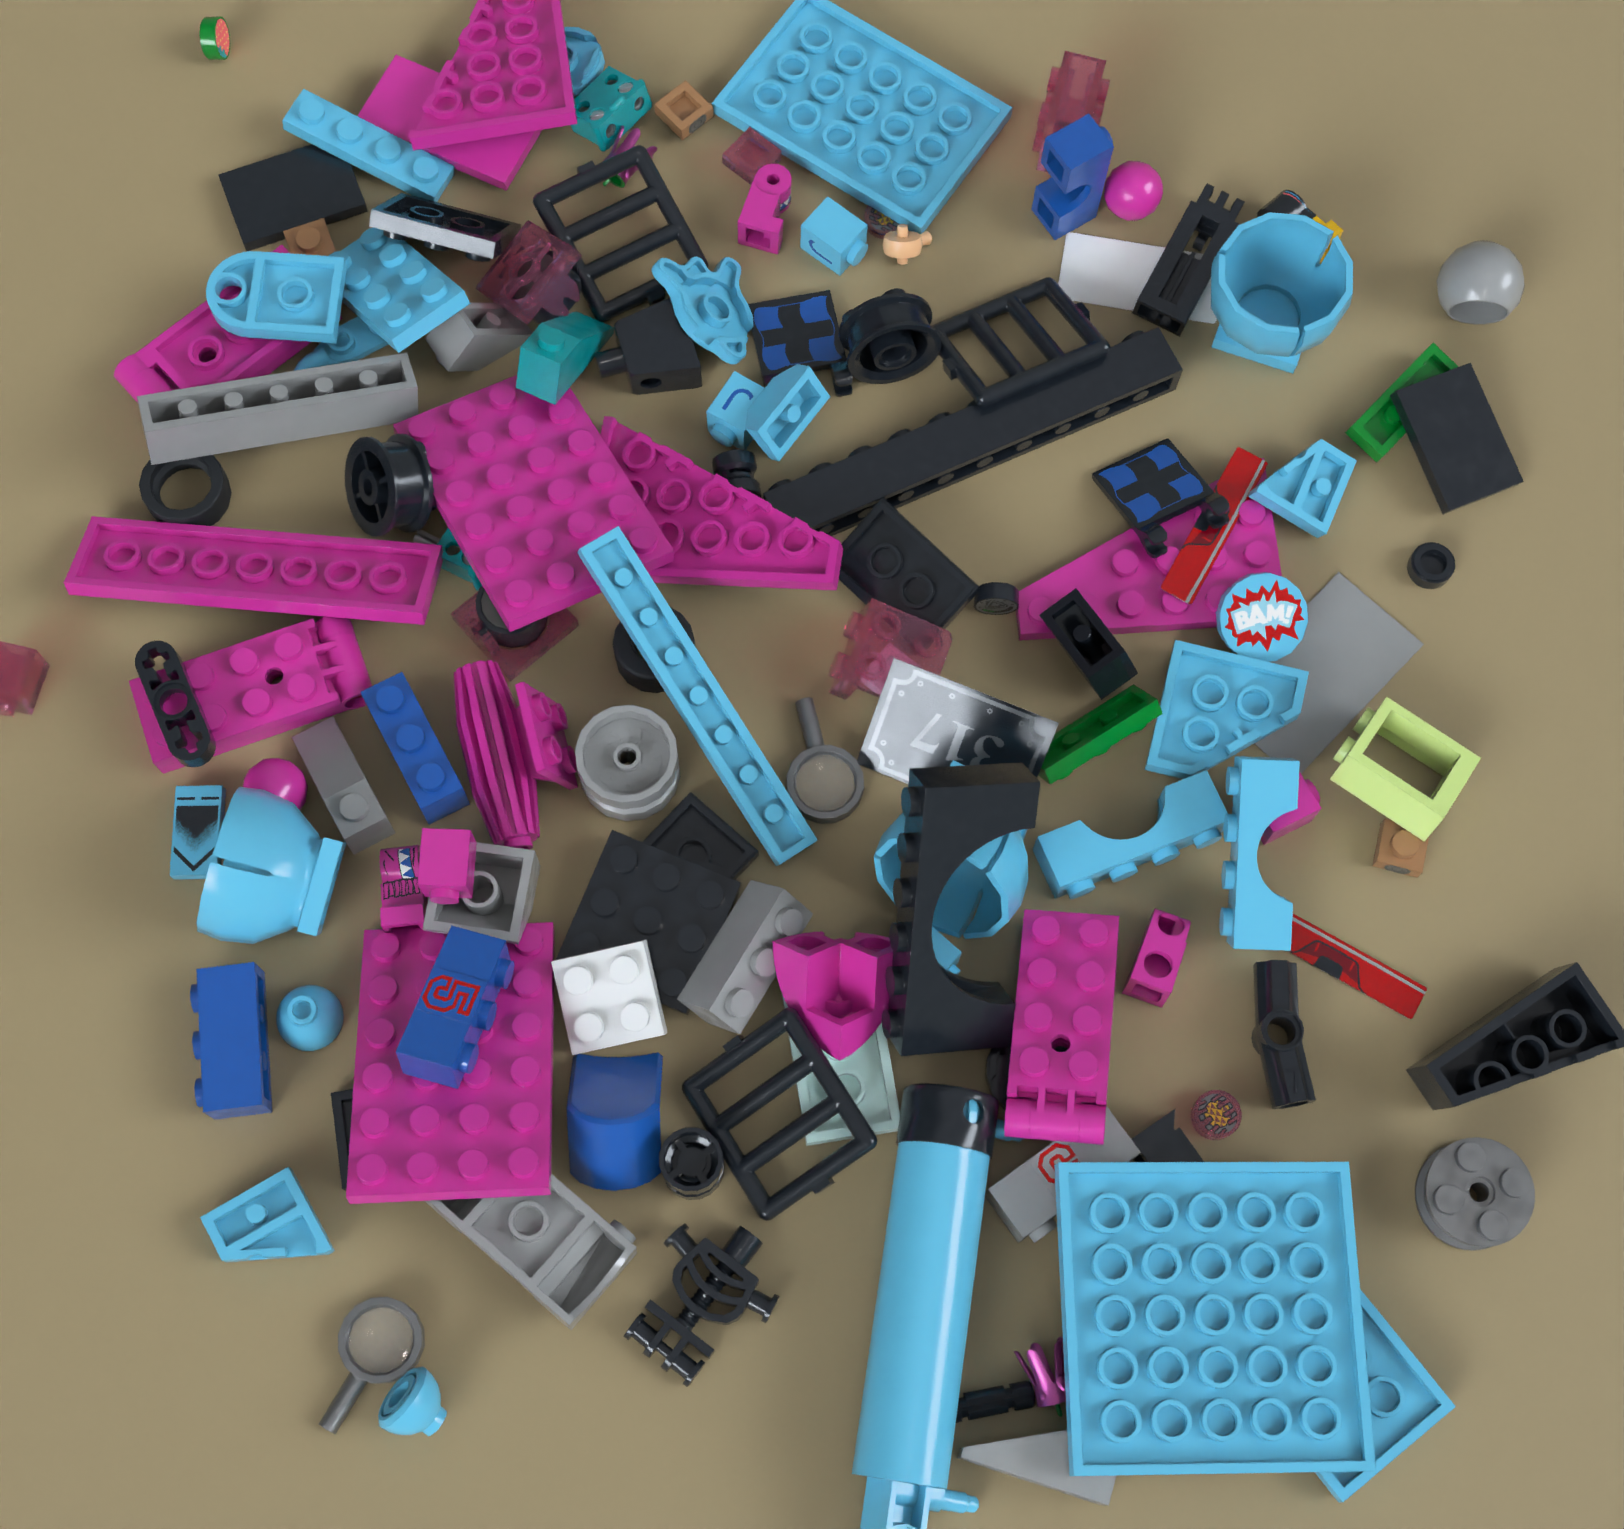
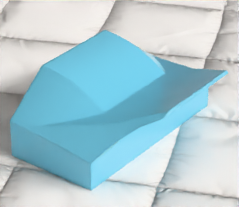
(785, 409)

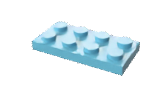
(397, 289)

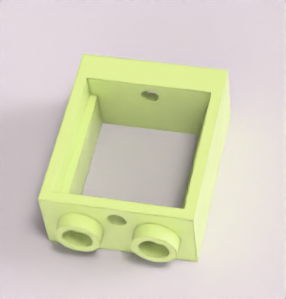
(1387, 791)

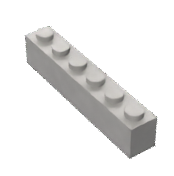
(278, 408)

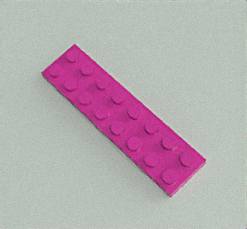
(256, 570)

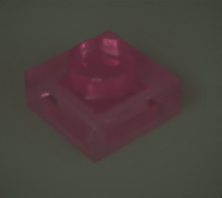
(750, 154)

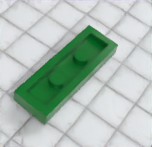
(1380, 424)
(1098, 731)

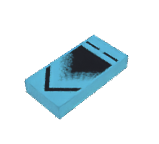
(195, 830)

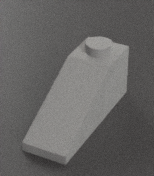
(343, 785)
(1042, 1461)

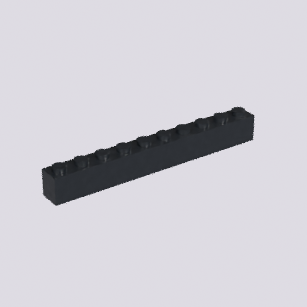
(979, 437)

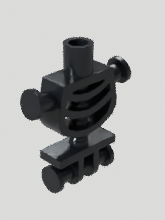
(731, 1260)

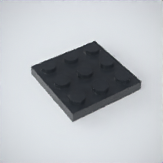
(653, 897)

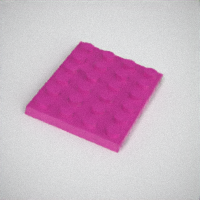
(526, 492)
(439, 1140)

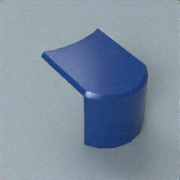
(614, 1120)

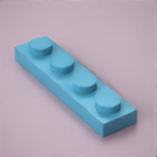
(367, 147)

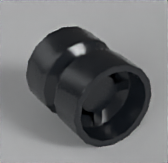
(691, 1163)

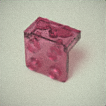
(877, 638)

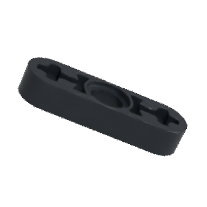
(157, 694)

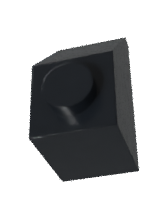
(1089, 643)

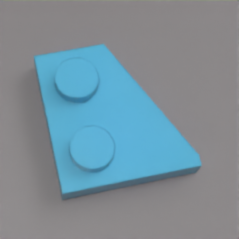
(1308, 487)
(267, 1223)

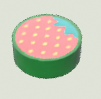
(215, 38)

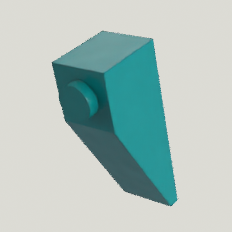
(559, 354)

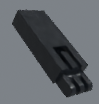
(1180, 277)

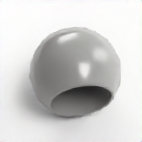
(1480, 283)

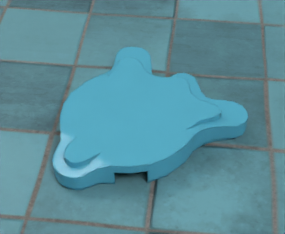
(708, 304)

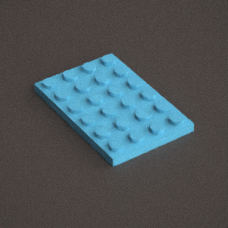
(863, 111)

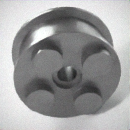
(1501, 1186)

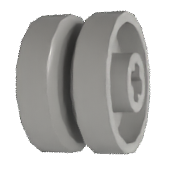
(633, 737)

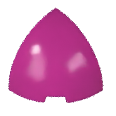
(835, 986)

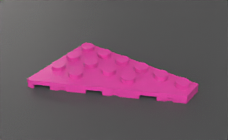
(503, 78)
(717, 529)
(1126, 582)

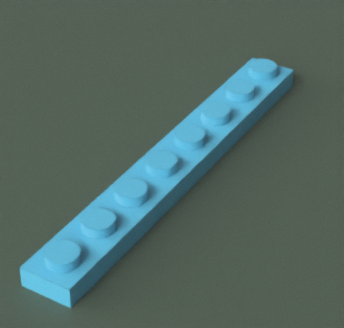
(697, 696)

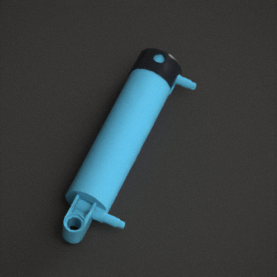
(924, 1305)

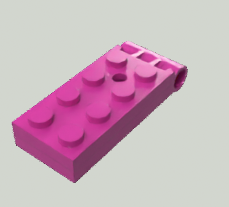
(182, 354)
(236, 692)
(1067, 1002)

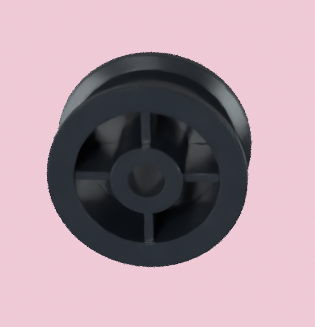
(389, 484)

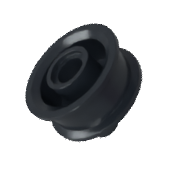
(889, 337)

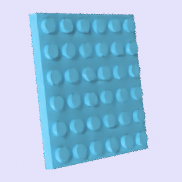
(1211, 1318)

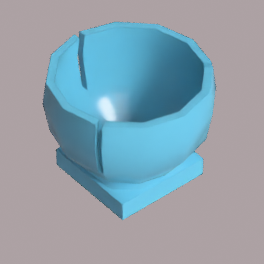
(1275, 292)
(272, 872)
(992, 873)

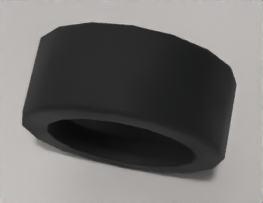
(204, 513)

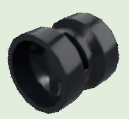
(738, 468)

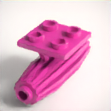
(509, 750)

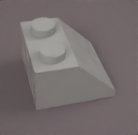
(501, 895)

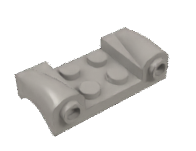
(547, 1245)

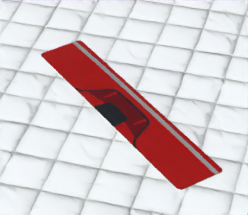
(1206, 543)
(1355, 968)

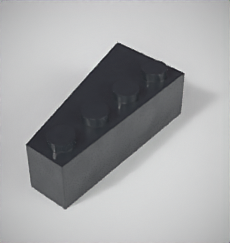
(1528, 1036)

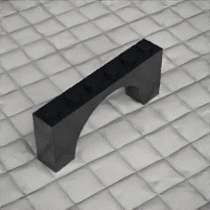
(946, 820)

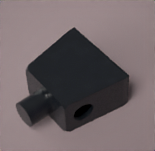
(652, 352)

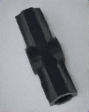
(1277, 1004)

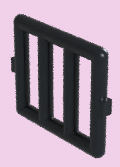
(656, 192)
(1019, 379)
(838, 1101)

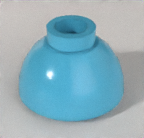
(309, 1017)
(413, 1405)

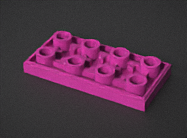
(398, 107)

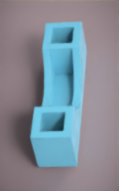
(1261, 793)
(1079, 857)

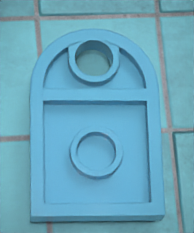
(280, 295)

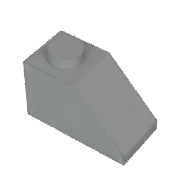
(476, 337)

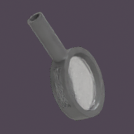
(823, 778)
(377, 1346)

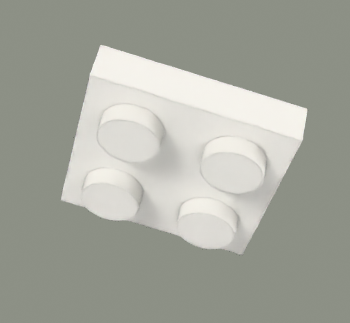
(609, 997)

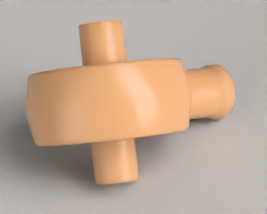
(904, 243)

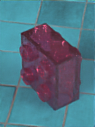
(1071, 93)

